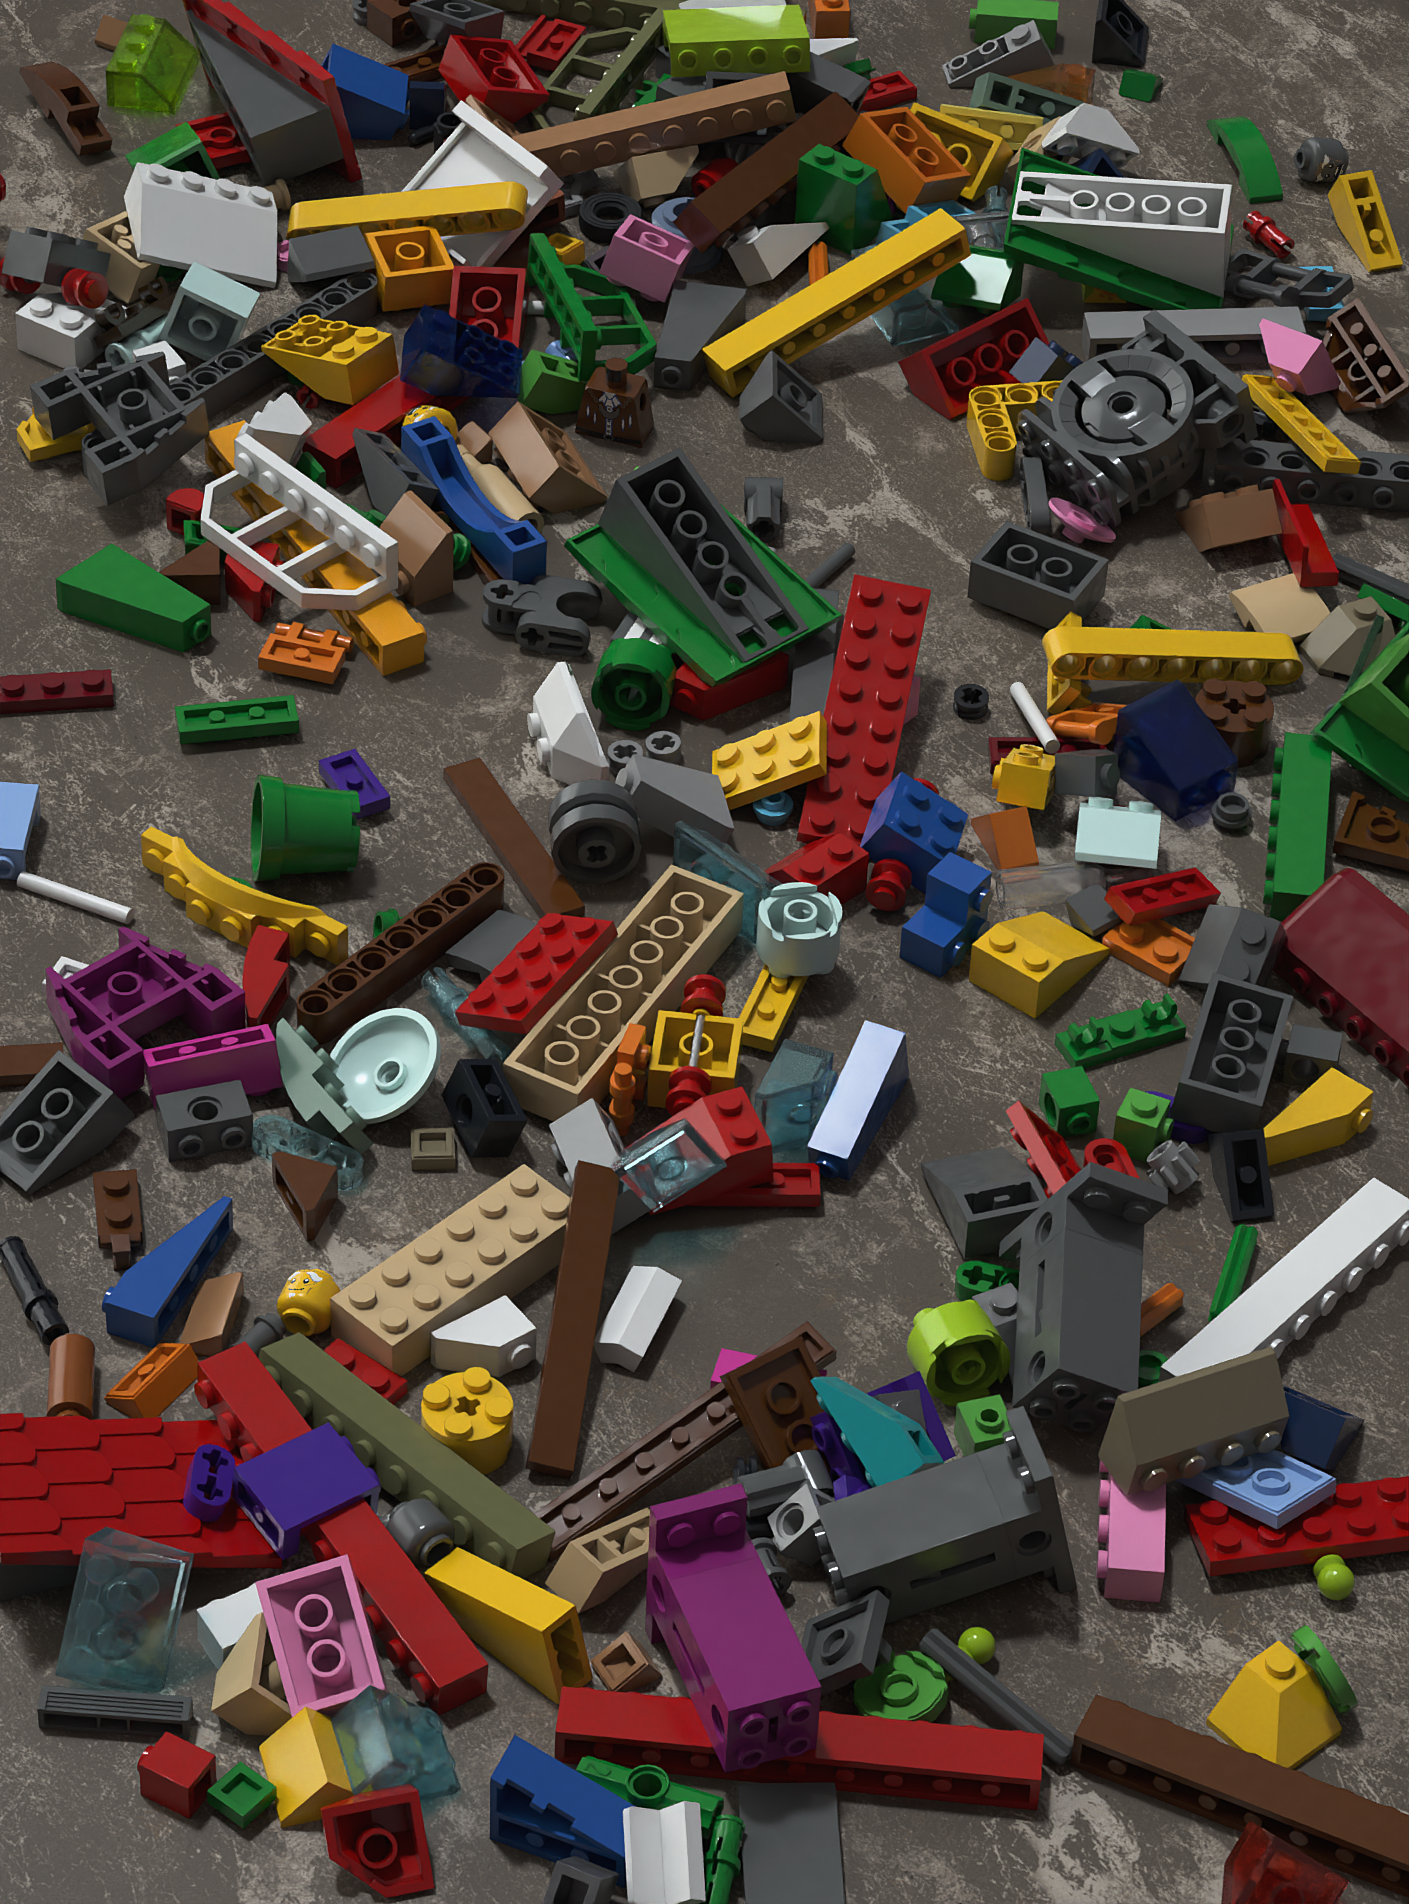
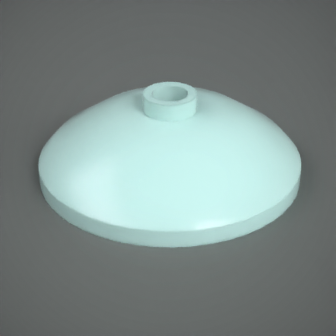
(387, 1063)

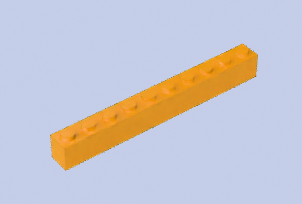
(379, 629)

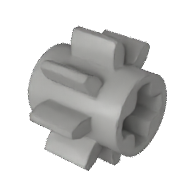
(1173, 1166)

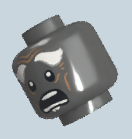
(1321, 160)

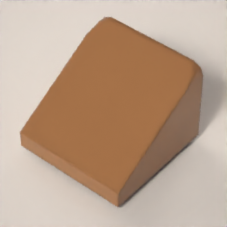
(476, 442)
(625, 1665)

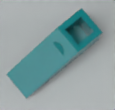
(880, 1436)

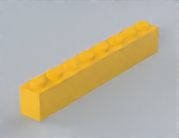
(839, 300)

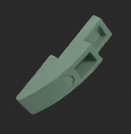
(316, 1088)

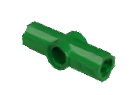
(651, 1789)

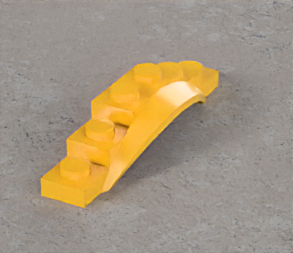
(236, 908)

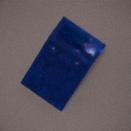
(458, 358)

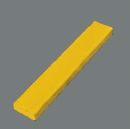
(1301, 425)

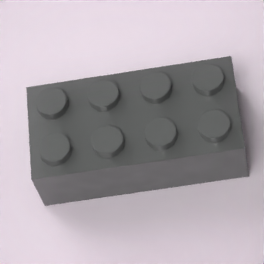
(1231, 1056)

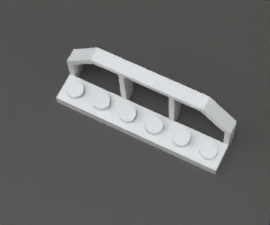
(315, 505)

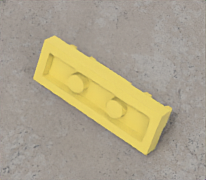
(1008, 125)

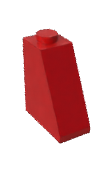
(705, 701)

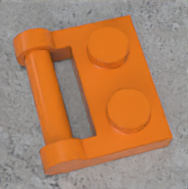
(1092, 722)

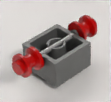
(57, 261)

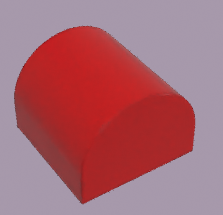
(183, 505)

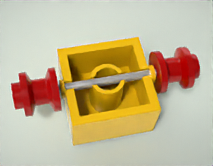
(694, 1048)

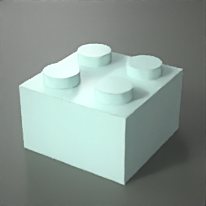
(208, 313)

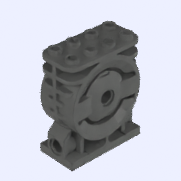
(1123, 405)

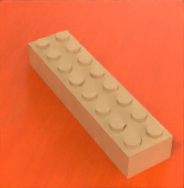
(659, 946)

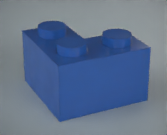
(951, 917)

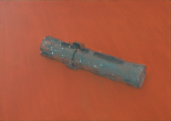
(449, 999)

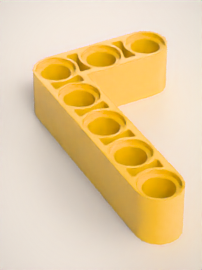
(994, 419)

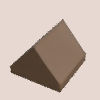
(109, 32)

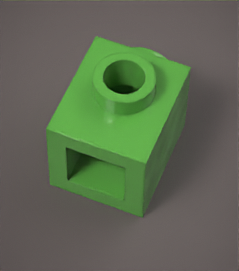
(1142, 1123)
(980, 1424)

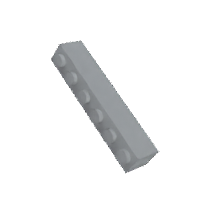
(1226, 334)

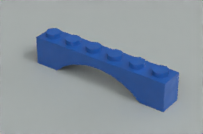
(507, 544)

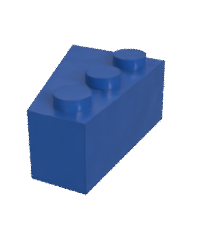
(555, 1810)

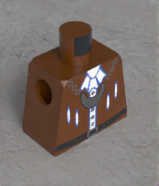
(616, 405)

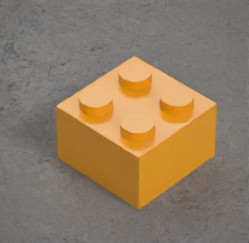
(410, 267)

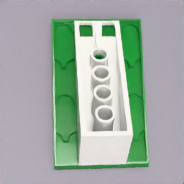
(1126, 236)

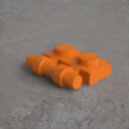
(305, 652)
(628, 1079)

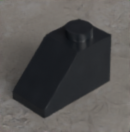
(1242, 1173)

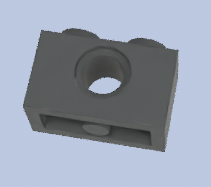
(204, 1120)

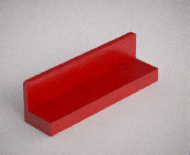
(1304, 542)

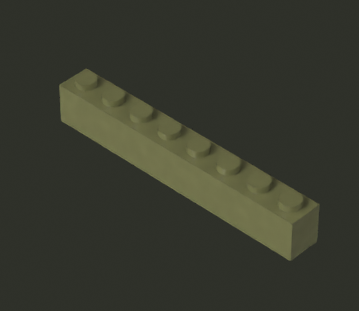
(409, 1458)

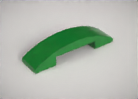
(1251, 155)

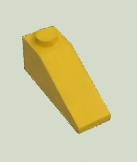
(1364, 220)
(1319, 1118)

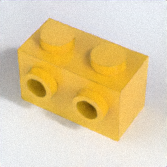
(1025, 777)

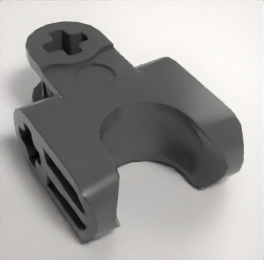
(544, 613)

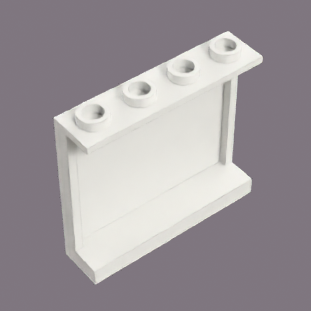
(483, 155)

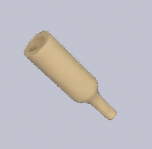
(501, 491)

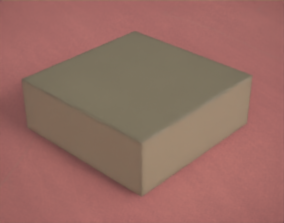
(432, 1148)

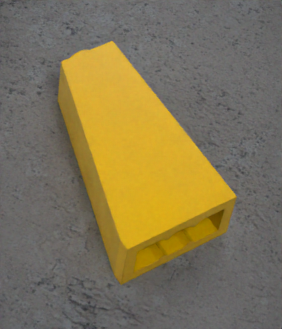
(514, 1621)

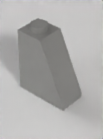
(676, 793)

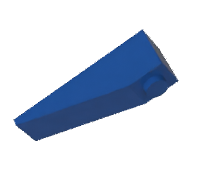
(162, 1281)

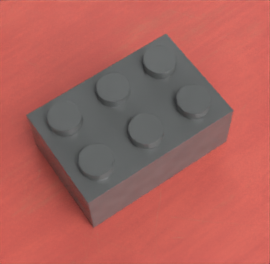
(1036, 576)

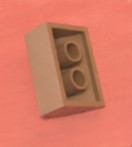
(544, 462)

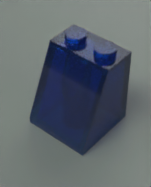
(1173, 752)

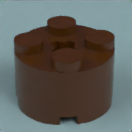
(1240, 715)

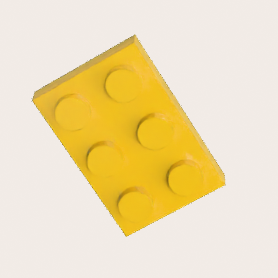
(772, 760)

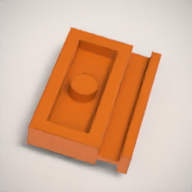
(1151, 948)

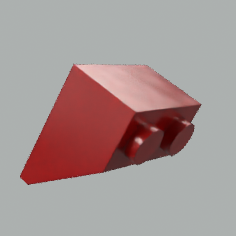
(829, 863)

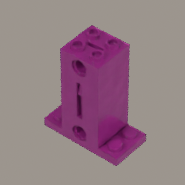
(728, 1631)

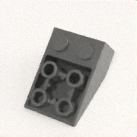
(983, 1197)

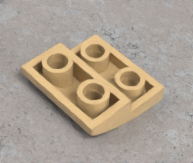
(1280, 607)

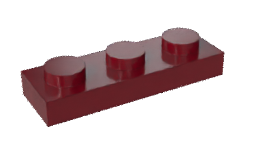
(56, 691)

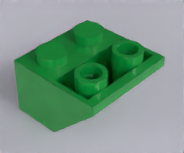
(983, 280)

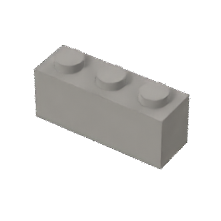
(592, 1137)

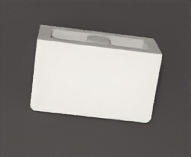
(664, 1854)

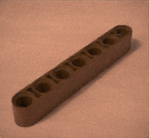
(400, 952)

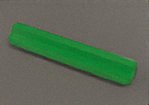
(1234, 1269)

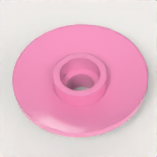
(1080, 523)

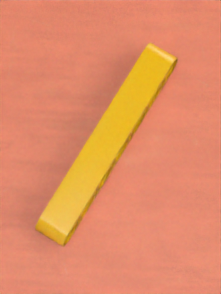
(451, 210)
(1171, 655)

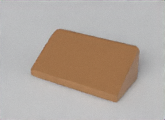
(213, 1314)

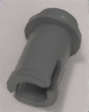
(265, 1331)

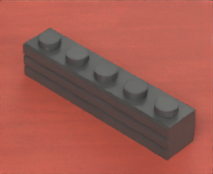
(114, 1712)

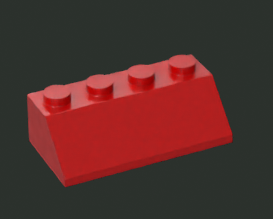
(972, 358)

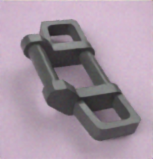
(1266, 269)

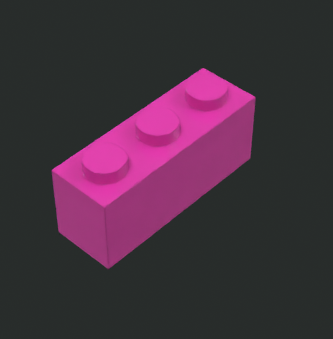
(215, 1059)

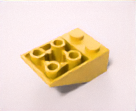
(335, 357)

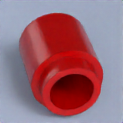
(711, 174)

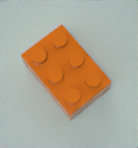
(907, 156)

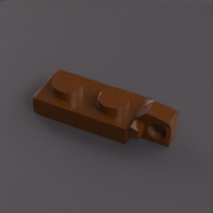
(118, 1214)

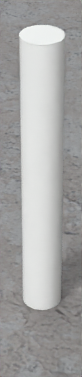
(1034, 717)
(75, 897)

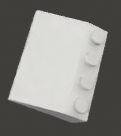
(205, 221)

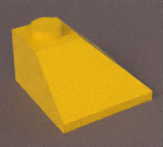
(1276, 1709)

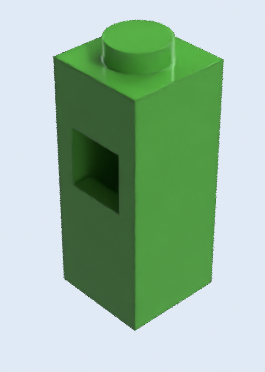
(999, 17)

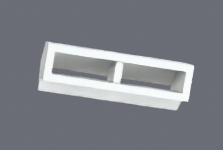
(635, 1316)

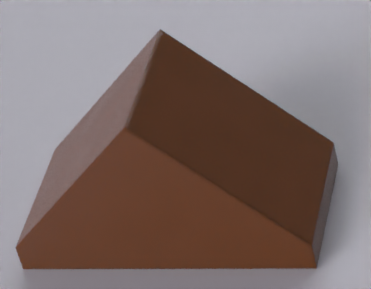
(199, 572)
(306, 1189)

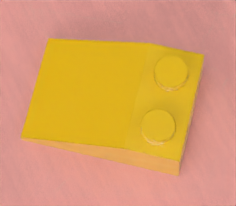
(1032, 960)

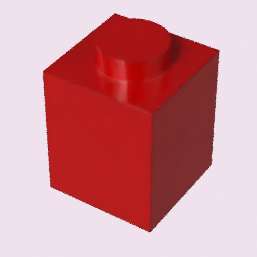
(176, 1774)

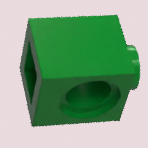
(1069, 1101)

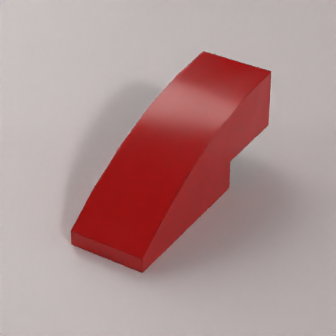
(266, 975)

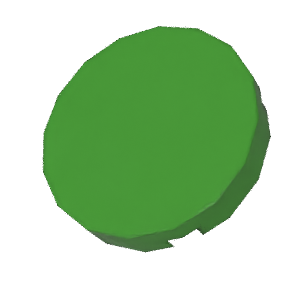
(1330, 1676)
(904, 1689)

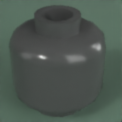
(421, 1531)

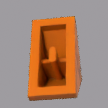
(1007, 838)

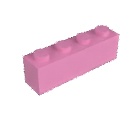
(1134, 1541)

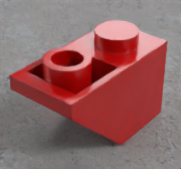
(249, 589)

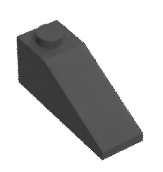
(389, 471)

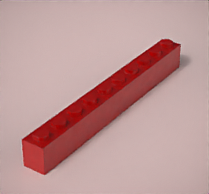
(398, 1600)
(851, 1750)

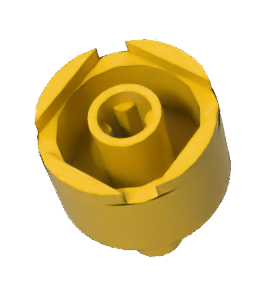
(470, 1417)

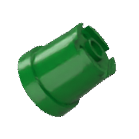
(302, 829)

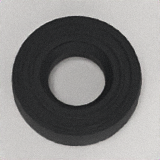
(601, 205)

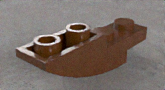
(71, 103)

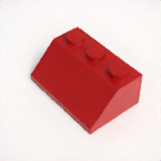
(492, 74)

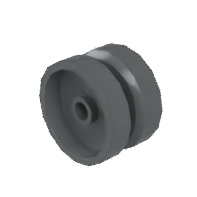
(594, 831)

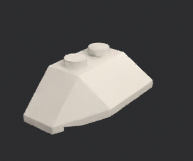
(565, 730)

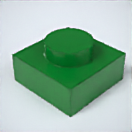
(241, 1794)

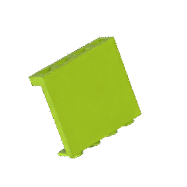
(736, 40)

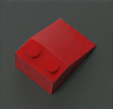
(492, 300)
(739, 1138)

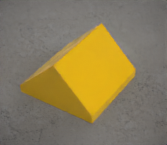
(304, 1767)

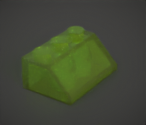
(150, 66)

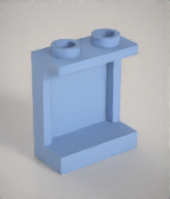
(18, 814)

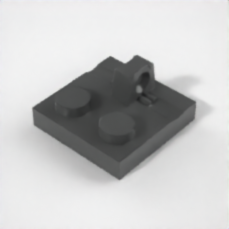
(847, 1641)

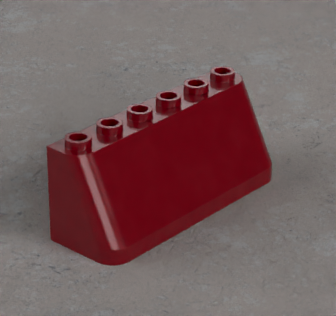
(1352, 963)

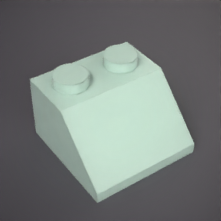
(1118, 833)

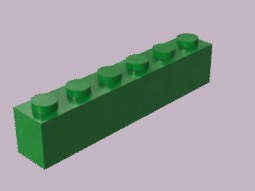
(1300, 823)

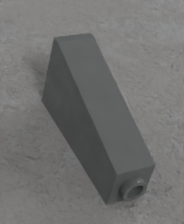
(823, 79)
(694, 320)

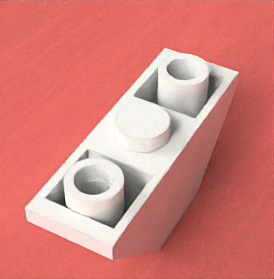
(1087, 130)
(280, 427)

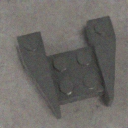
(135, 414)

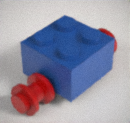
(907, 838)

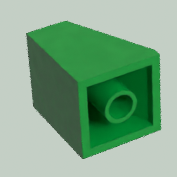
(176, 150)
(842, 195)

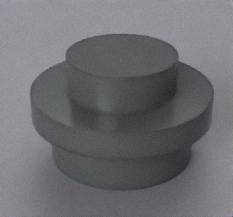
(1231, 811)

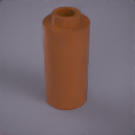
(71, 1376)

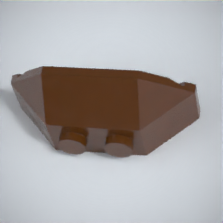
(1364, 361)

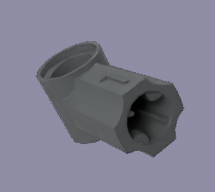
(763, 505)
(774, 1486)

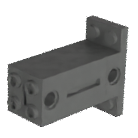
(1081, 1296)
(950, 1529)

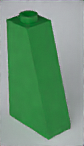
(133, 599)

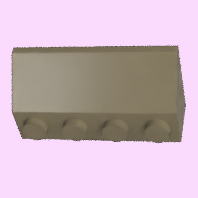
(1195, 1422)

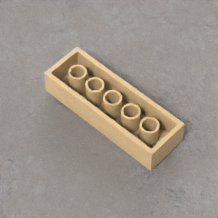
(459, 1265)

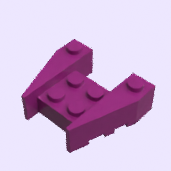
(131, 995)

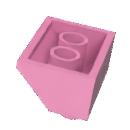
(321, 1635)

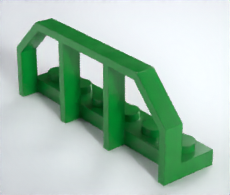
(576, 312)

